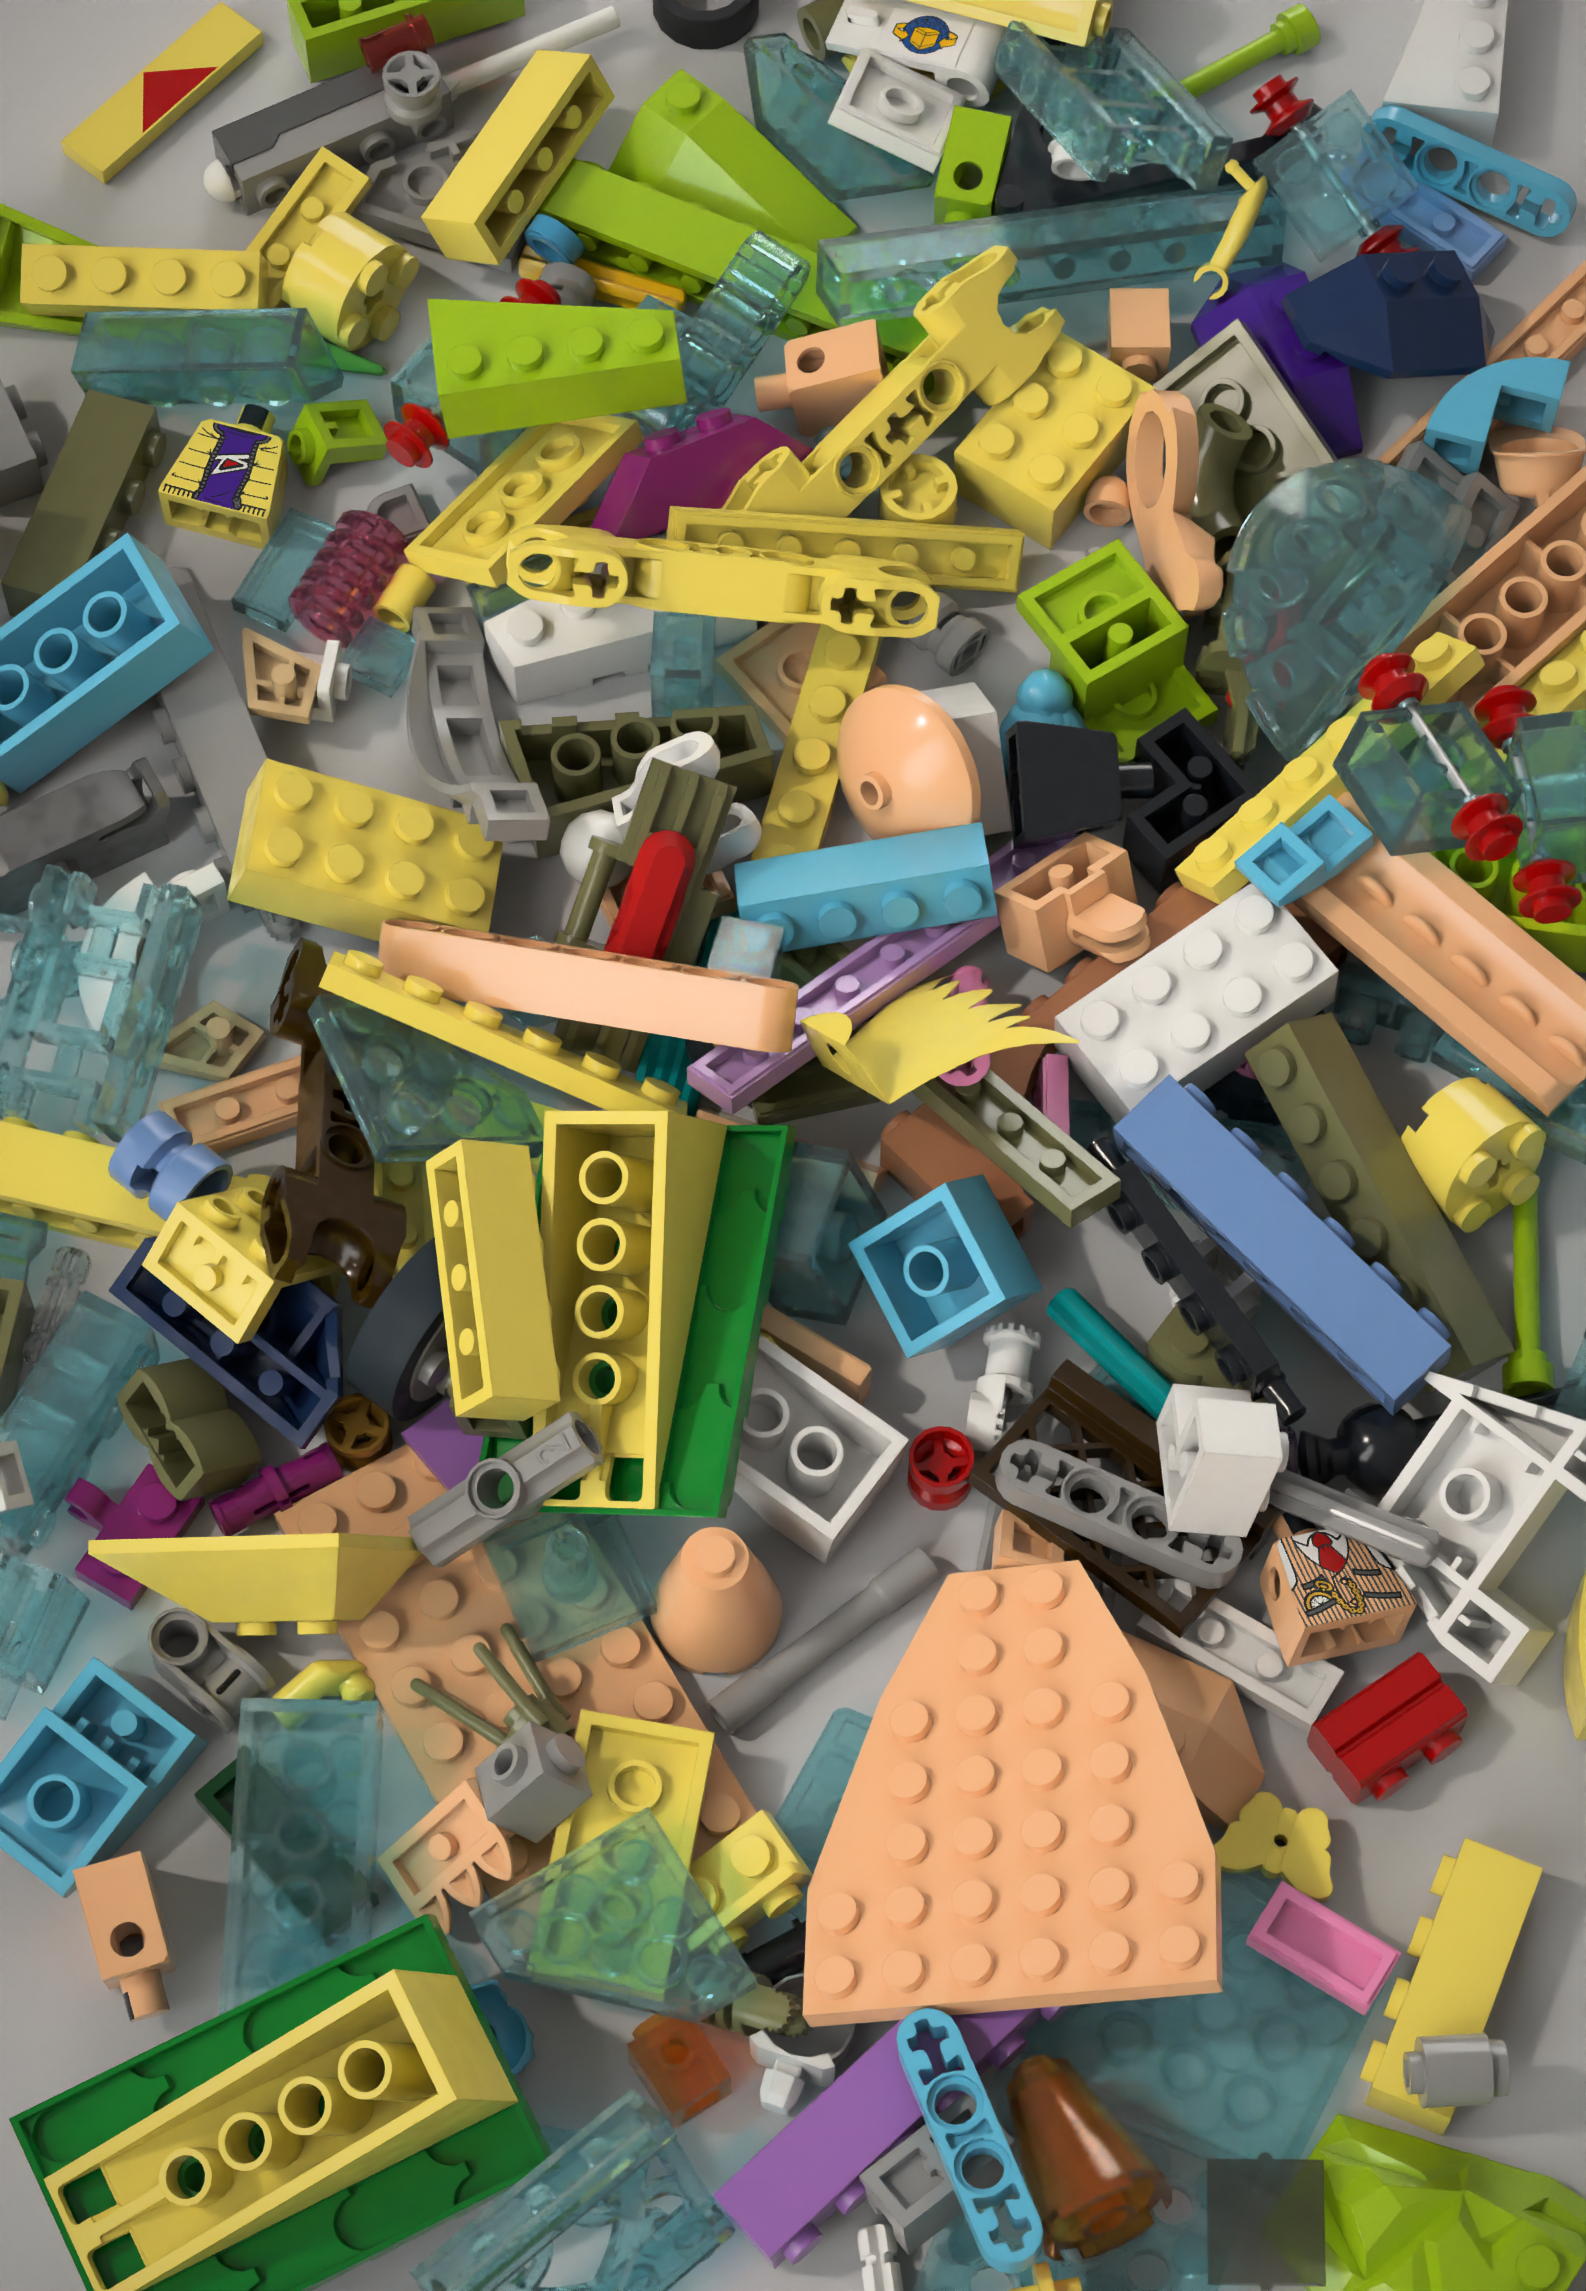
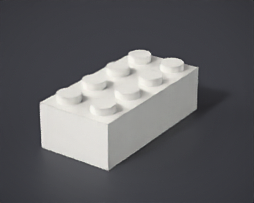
(1197, 1002)

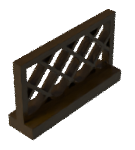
(1130, 1440)

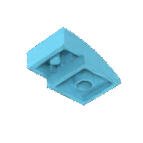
(89, 1775)

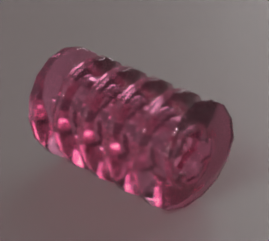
(346, 575)

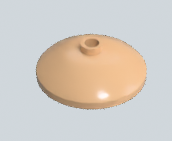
(905, 764)

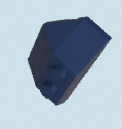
(1395, 315)
(283, 1374)

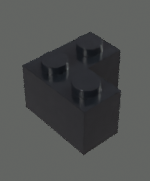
(1191, 798)

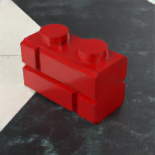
(1388, 1730)

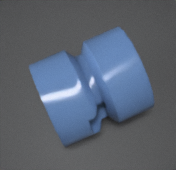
(162, 1164)

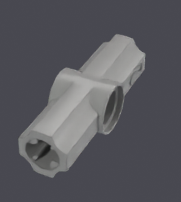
(538, 1471)

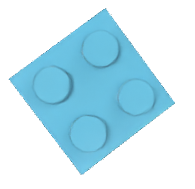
(945, 1265)

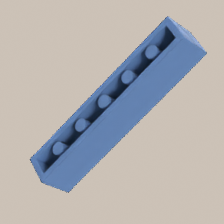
(1282, 1243)

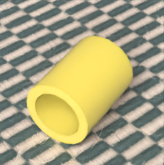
(406, 589)

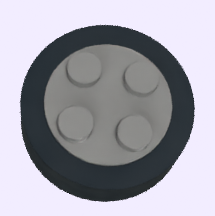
(402, 1345)

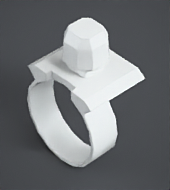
(782, 2082)

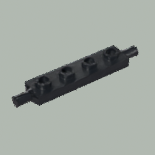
(1203, 1299)

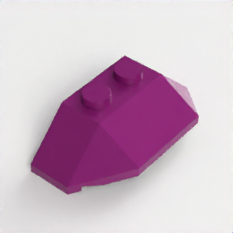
(686, 470)

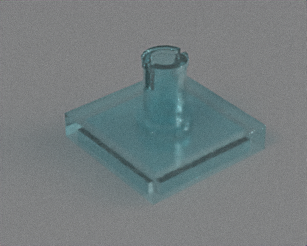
(568, 1579)

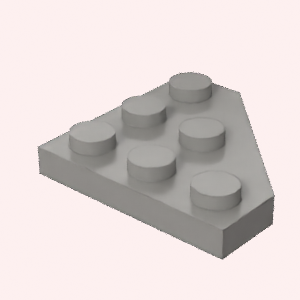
(408, 186)

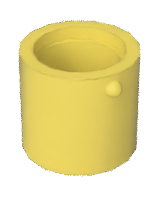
(919, 492)

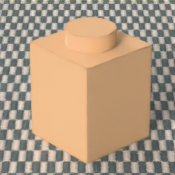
(1139, 331)

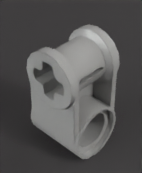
(213, 1674)

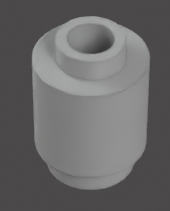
(1457, 2070)

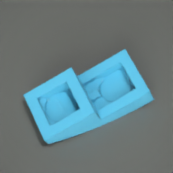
(1307, 854)

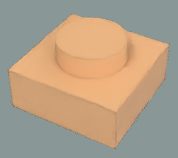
(1019, 1545)

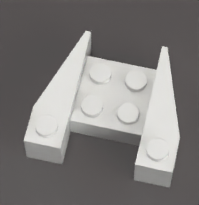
(1487, 1488)

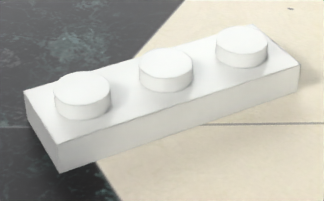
(1248, 1655)

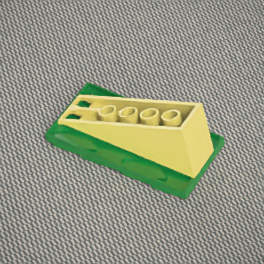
(657, 1299)
(289, 2130)

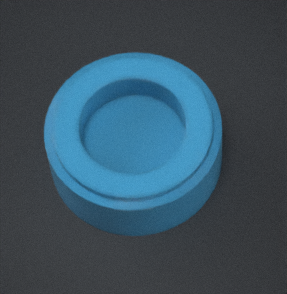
(553, 240)

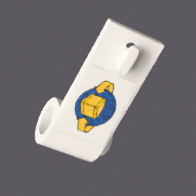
(923, 38)

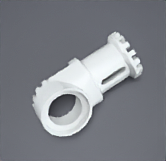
(1003, 1384)

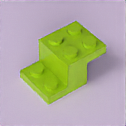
(1116, 645)

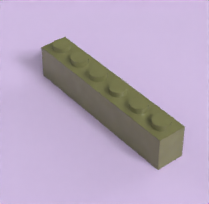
(1374, 1183)

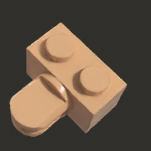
(1074, 903)

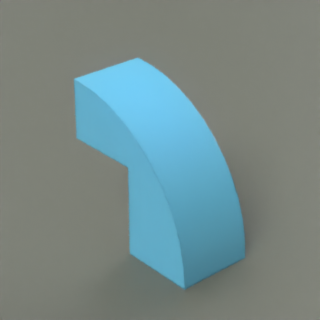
(1511, 391)

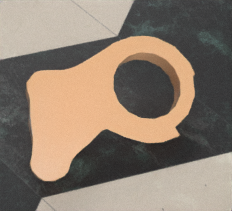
(1174, 548)

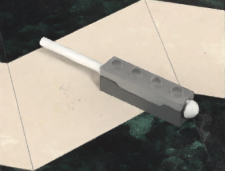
(348, 116)

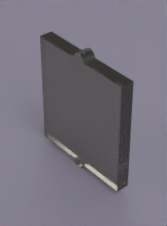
(1266, 2222)

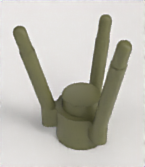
(542, 1710)

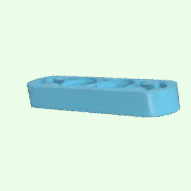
(1473, 161)
(974, 2137)

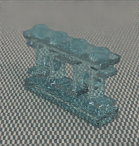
(1113, 105)
(137, 1011)

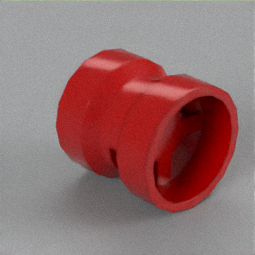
(940, 1453)

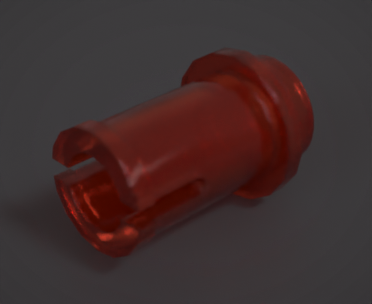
(407, 35)

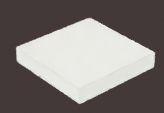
(896, 109)

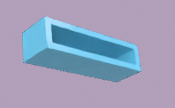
(870, 887)

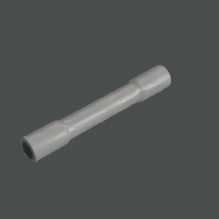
(764, 1684)

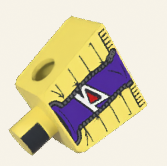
(229, 480)

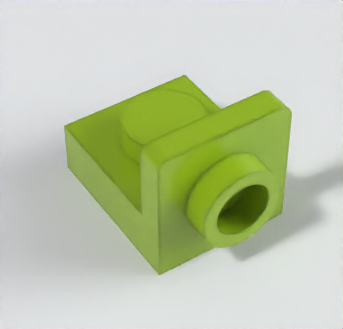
(332, 435)

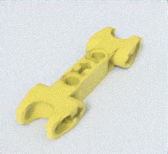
(965, 352)
(721, 581)

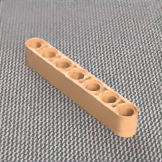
(594, 985)

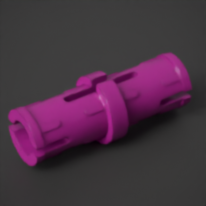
(275, 1489)

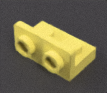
(751, 1876)

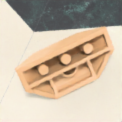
(1206, 1730)

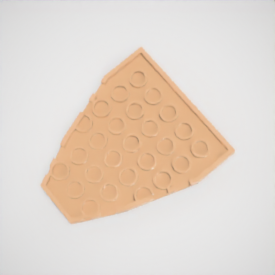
(1013, 1822)

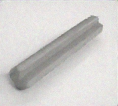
(1355, 1518)

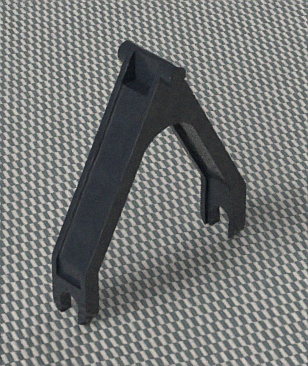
(1031, 184)

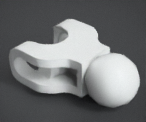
(690, 751)

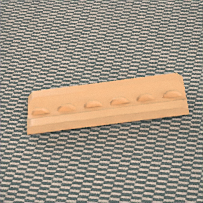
(1460, 965)

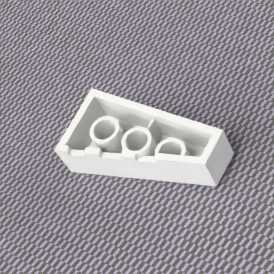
(1453, 67)
(561, 648)

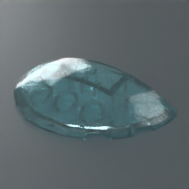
(1328, 581)

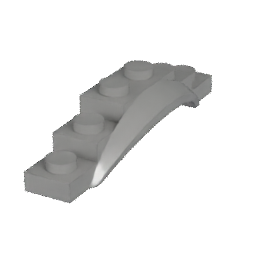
(456, 732)

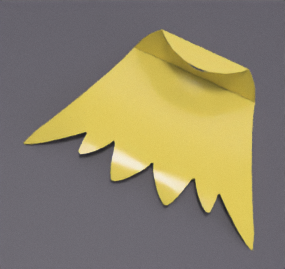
(918, 1038)

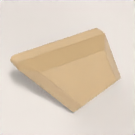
(278, 679)
(211, 1044)

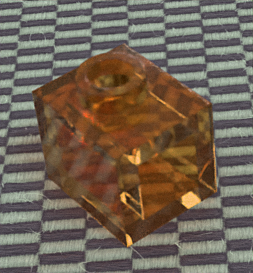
(677, 2068)

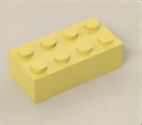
(358, 856)

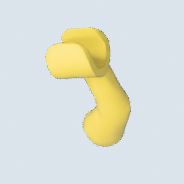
(1238, 228)

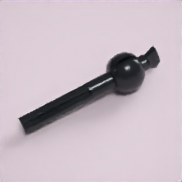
(1375, 1444)

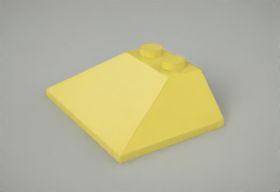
(266, 1576)

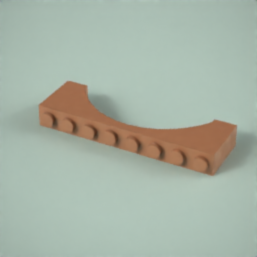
(927, 1151)

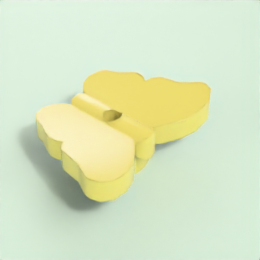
(1300, 1863)

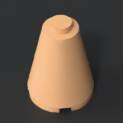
(716, 1605)

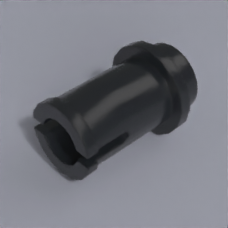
(780, 1955)

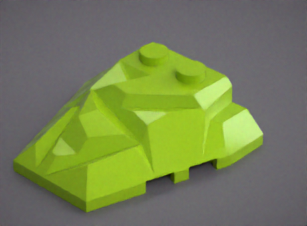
(1440, 2217)

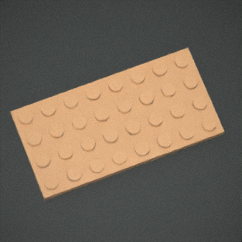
(429, 1633)

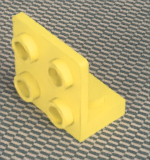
(218, 1262)

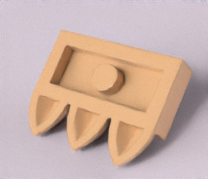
(444, 1855)

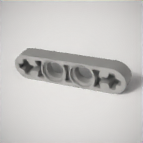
(1112, 1524)

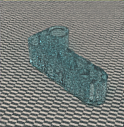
(731, 329)

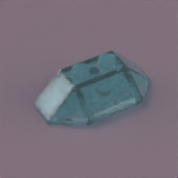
(792, 109)

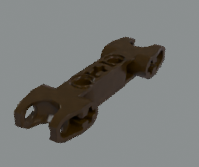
(329, 1197)

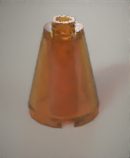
(1080, 2162)

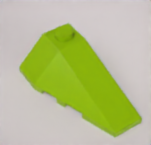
(707, 153)

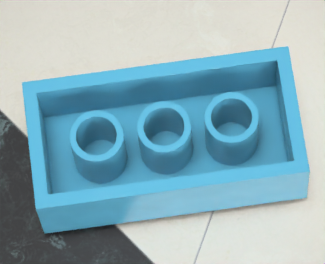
(90, 657)

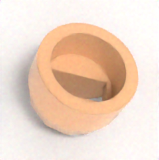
(1108, 502)

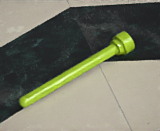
(1291, 33)
(1528, 1366)

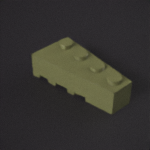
(593, 761)

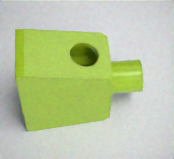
(971, 165)

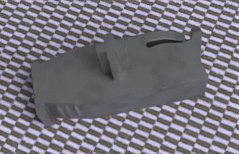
(82, 829)

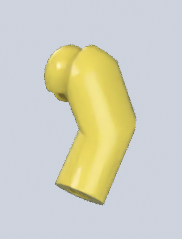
(330, 1678)

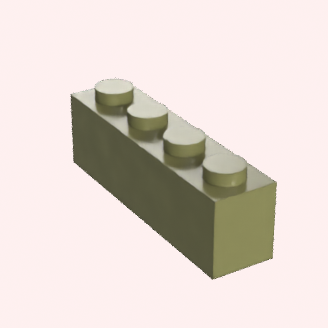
(86, 495)

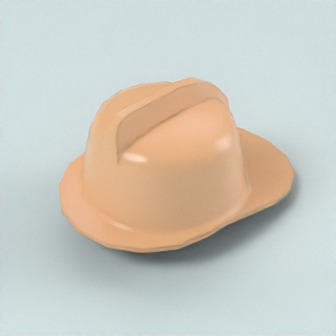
(1536, 461)

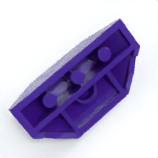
(1316, 380)

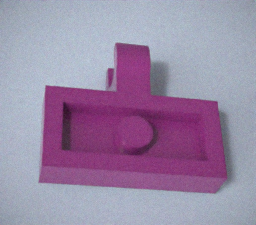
(143, 1514)

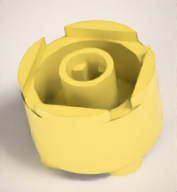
(350, 281)
(1475, 1152)

